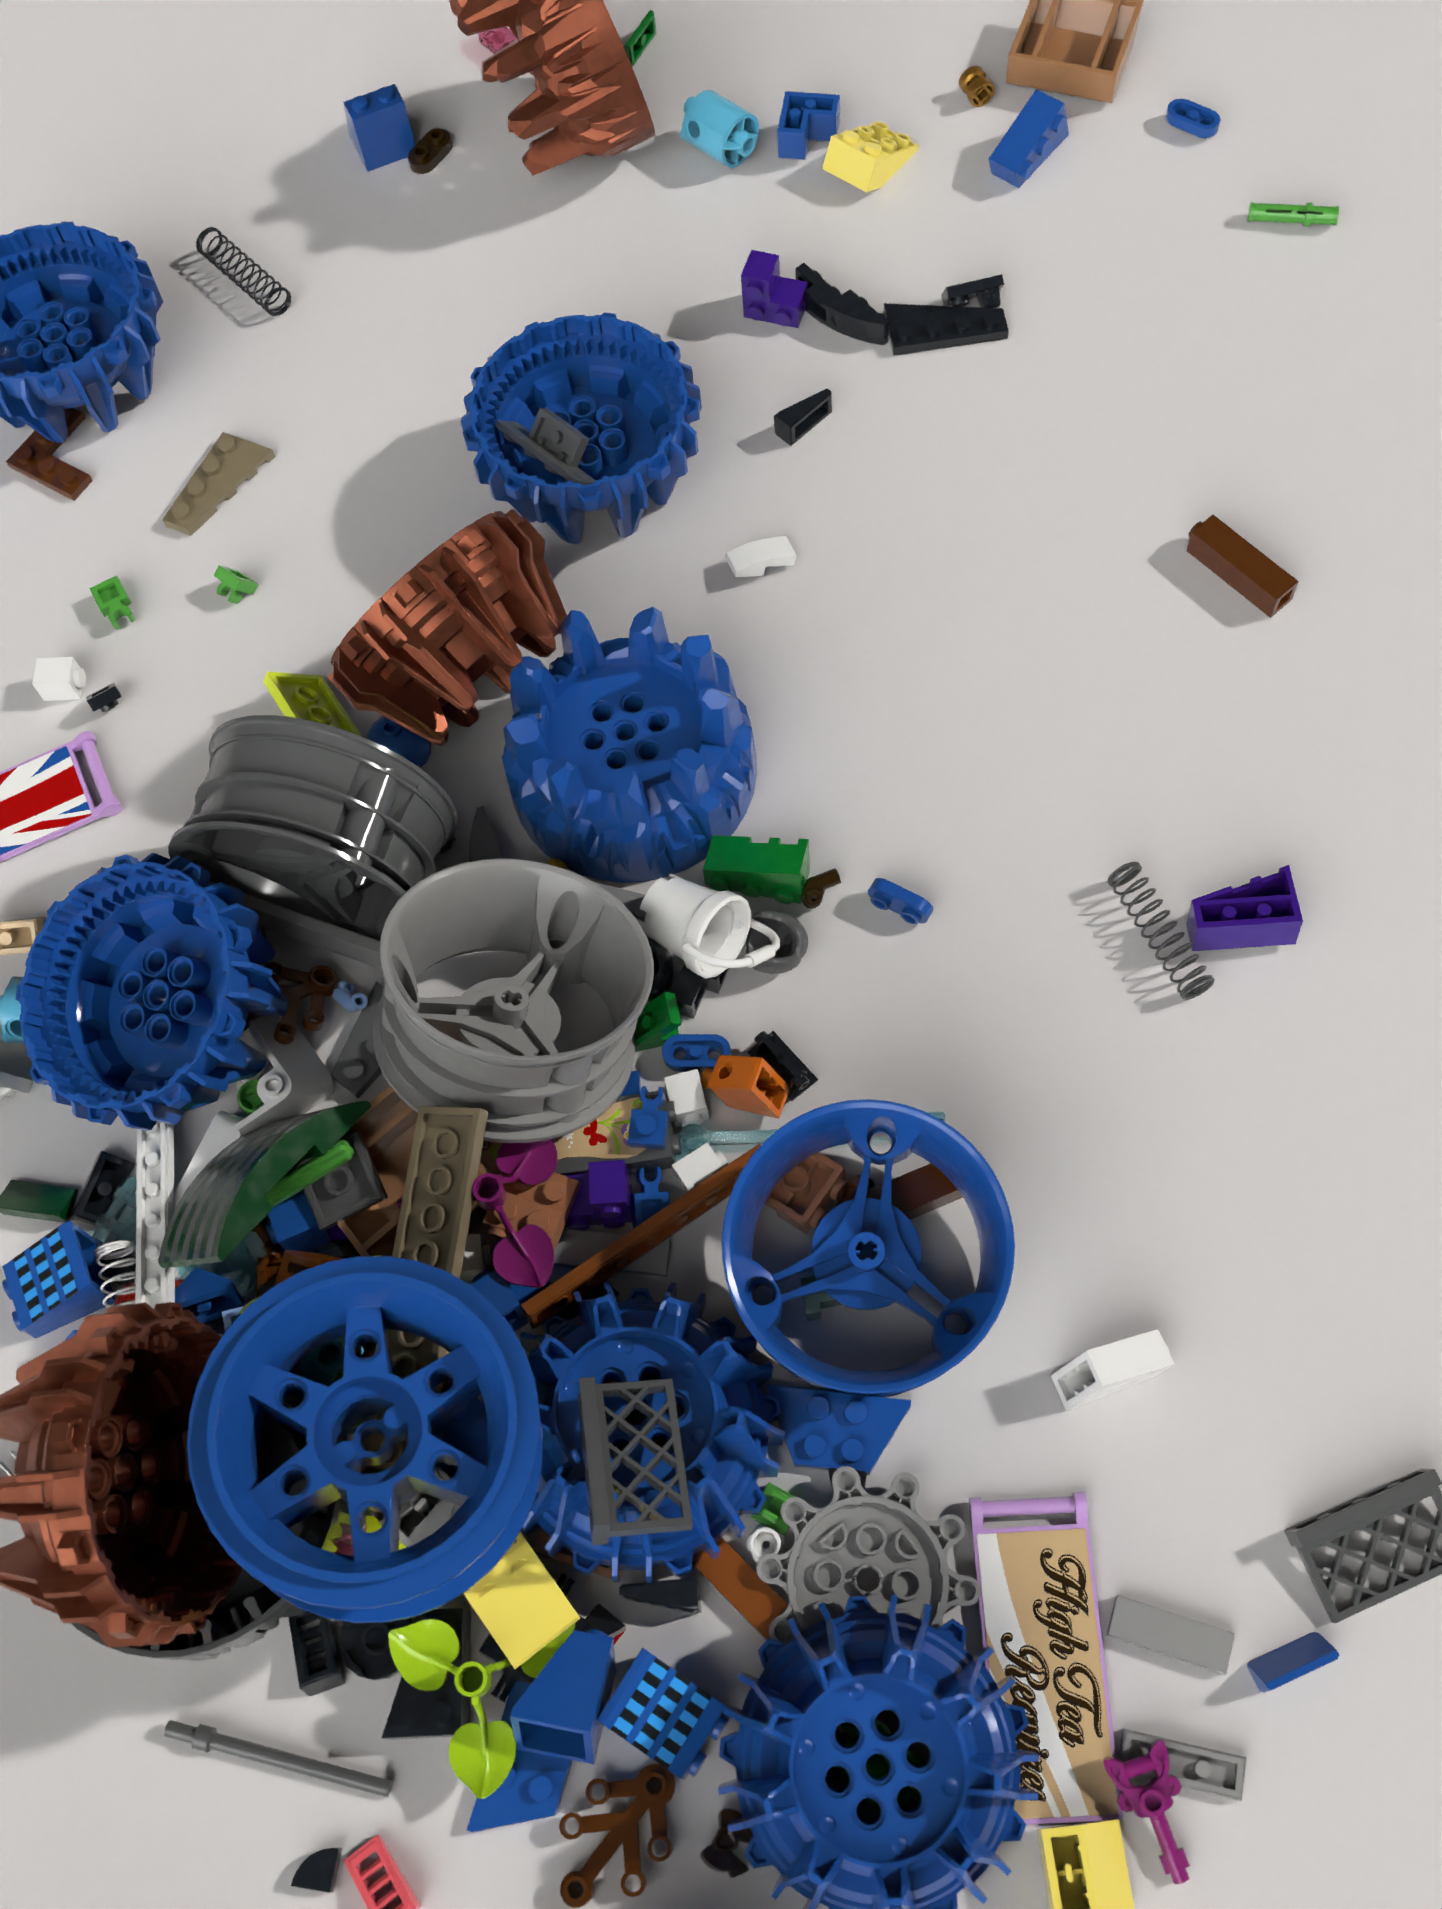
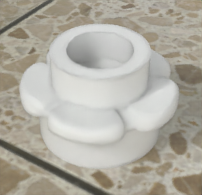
(762, 1534)

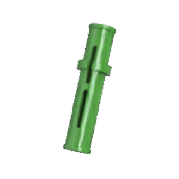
(1286, 213)

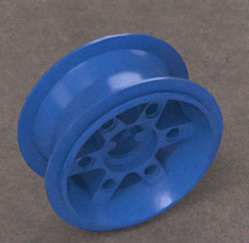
(252, 1377)

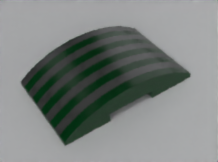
(230, 1190)

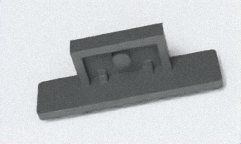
(551, 442)

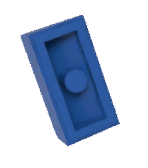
(1291, 1661)

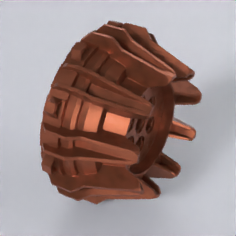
(450, 626)
(109, 1479)

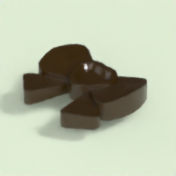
(719, 1854)

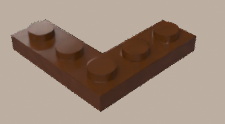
(36, 461)

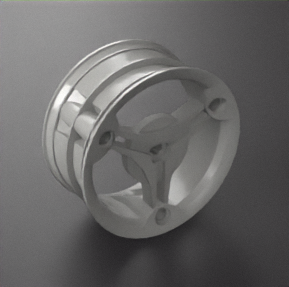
(501, 1035)

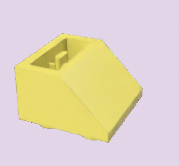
(1085, 1866)

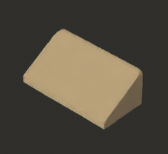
(19, 935)

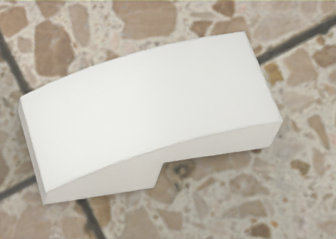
(755, 556)

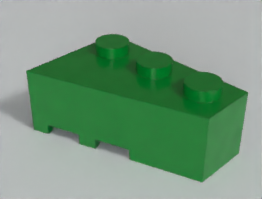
(758, 868)

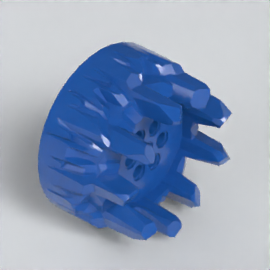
(649, 813)

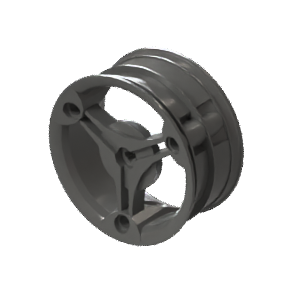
(315, 820)

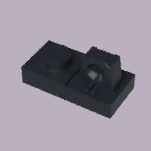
(986, 290)

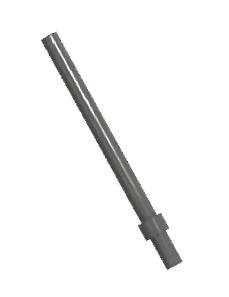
(206, 1738)

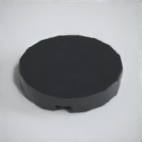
(367, 1648)

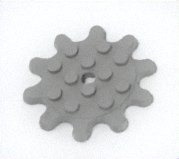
(860, 1534)

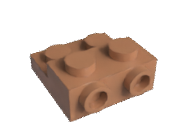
(807, 1190)
(541, 1205)

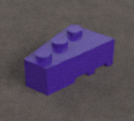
(1247, 916)

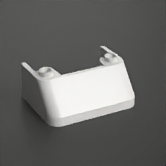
(294, 1083)

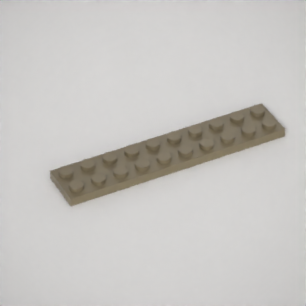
(433, 1225)

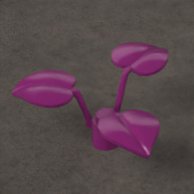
(527, 1255)

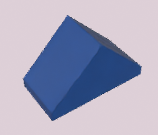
(207, 1295)

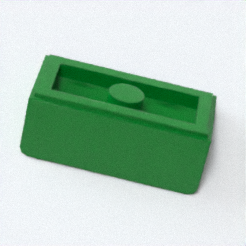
(641, 38)

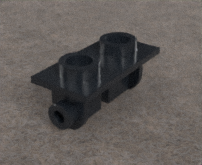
(784, 1062)

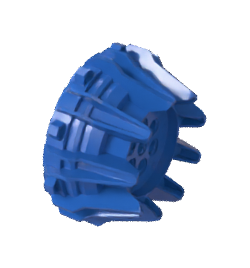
(72, 325)
(611, 386)
(145, 992)
(720, 1432)
(787, 1743)

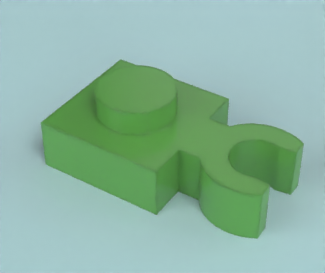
(112, 600)

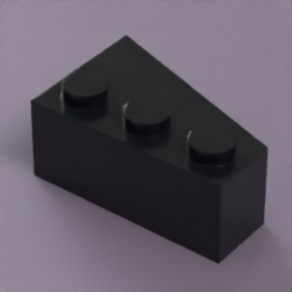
(436, 1712)

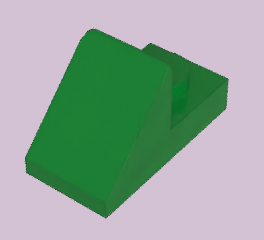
(657, 1022)

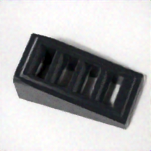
(801, 417)
(672, 1594)
(326, 1679)

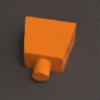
(747, 1085)

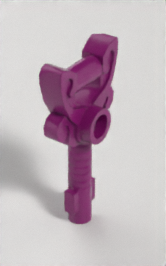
(1151, 1801)

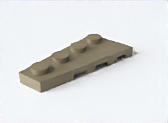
(215, 480)

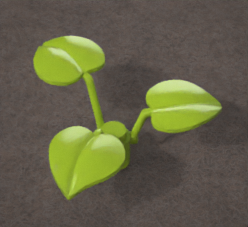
(477, 1752)

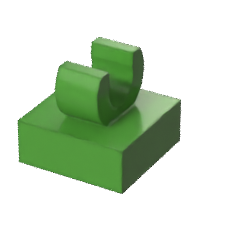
(234, 581)
(771, 1511)

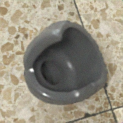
(792, 941)

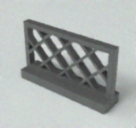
(599, 1469)
(1356, 1515)

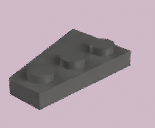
(357, 1063)

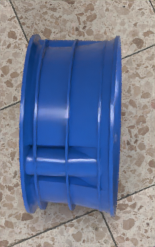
(864, 1222)

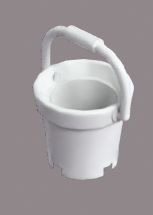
(703, 926)

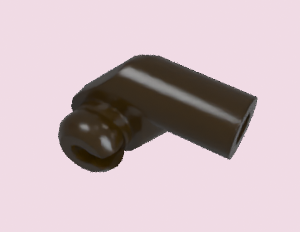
(816, 885)

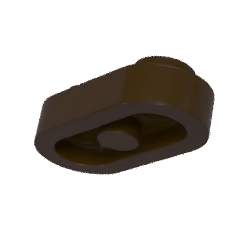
(430, 151)

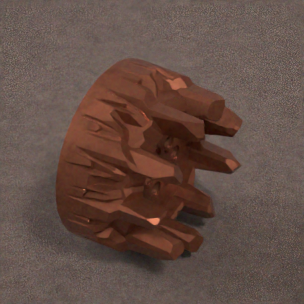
(578, 72)

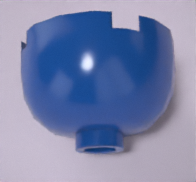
(400, 740)

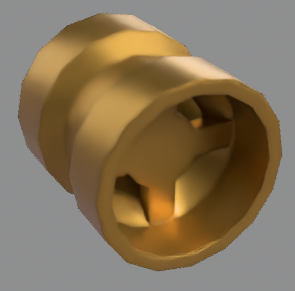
(976, 86)

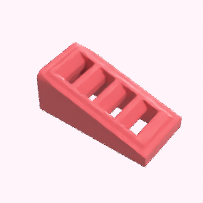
(393, 1874)

